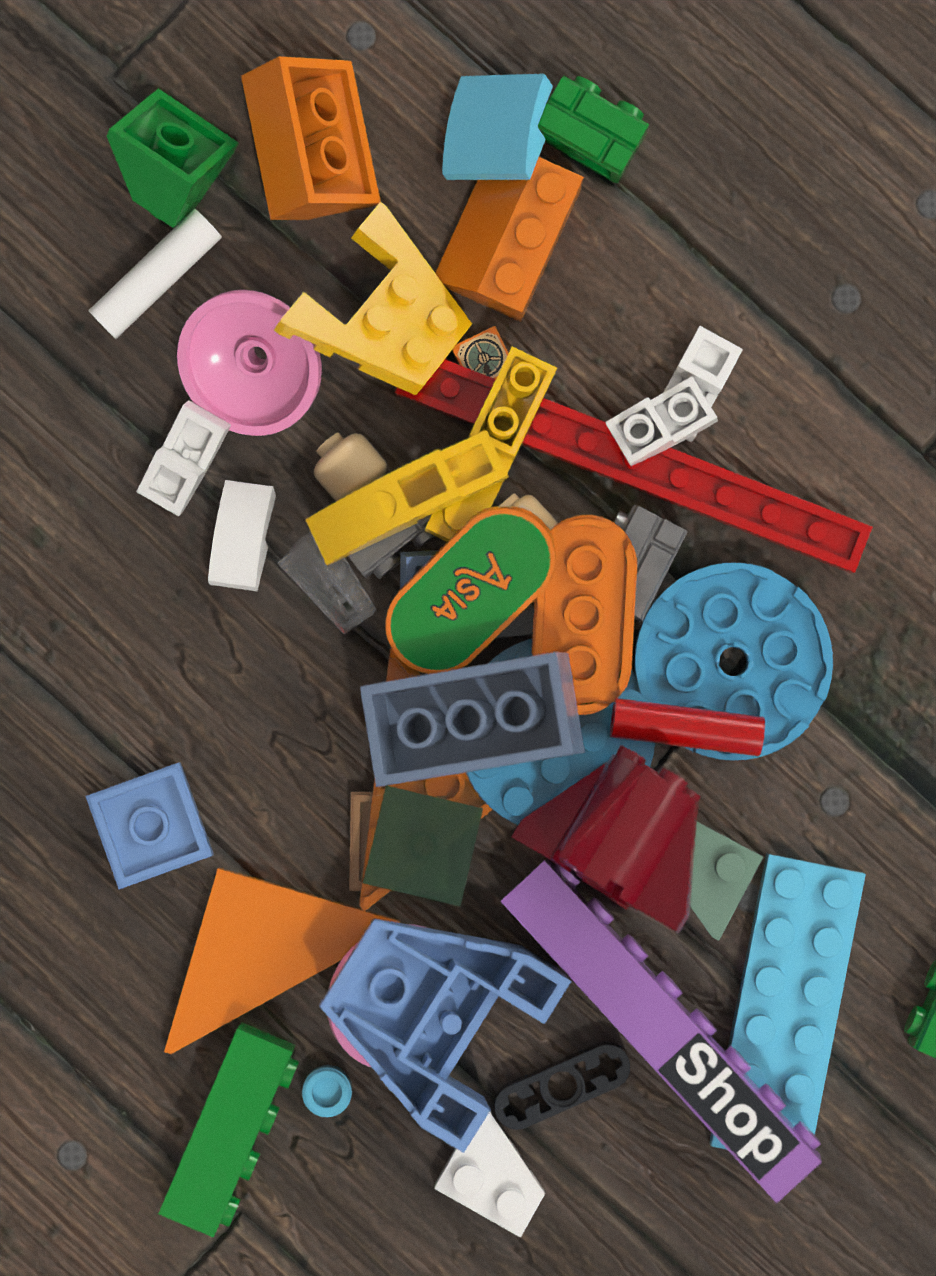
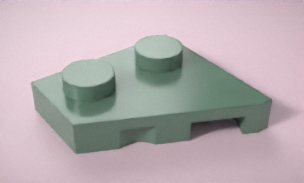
(719, 878)

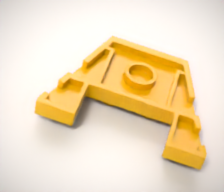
(404, 323)

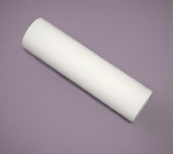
(155, 273)

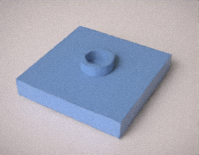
(149, 825)

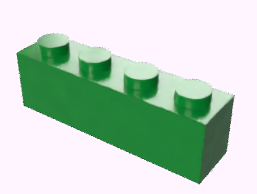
(227, 1130)

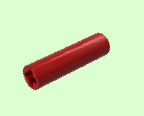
(687, 727)

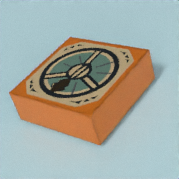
(482, 353)

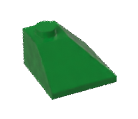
(168, 156)

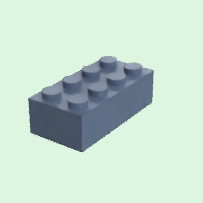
(472, 719)

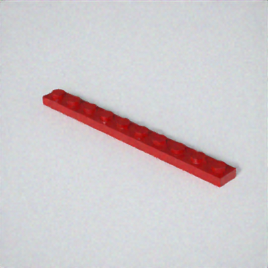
(666, 475)

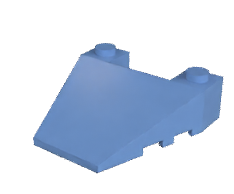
(416, 1002)

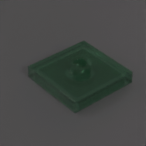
(422, 845)

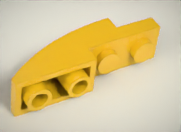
(507, 420)
(406, 497)

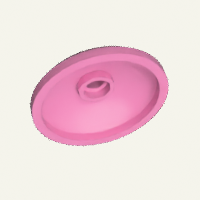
(231, 380)

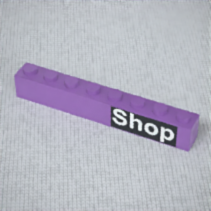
(663, 1030)

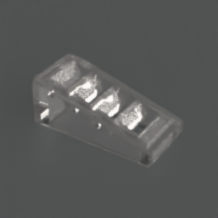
(309, 571)

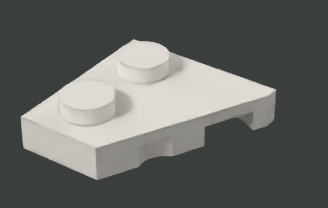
(492, 1179)

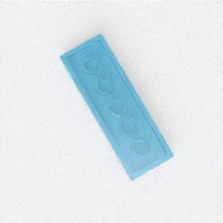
(795, 980)

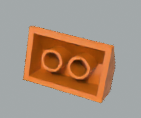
(310, 138)
(509, 237)

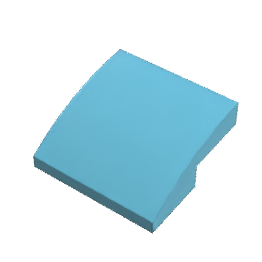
(495, 127)

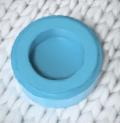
(327, 1091)

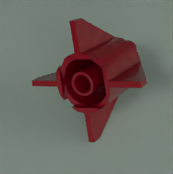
(623, 835)

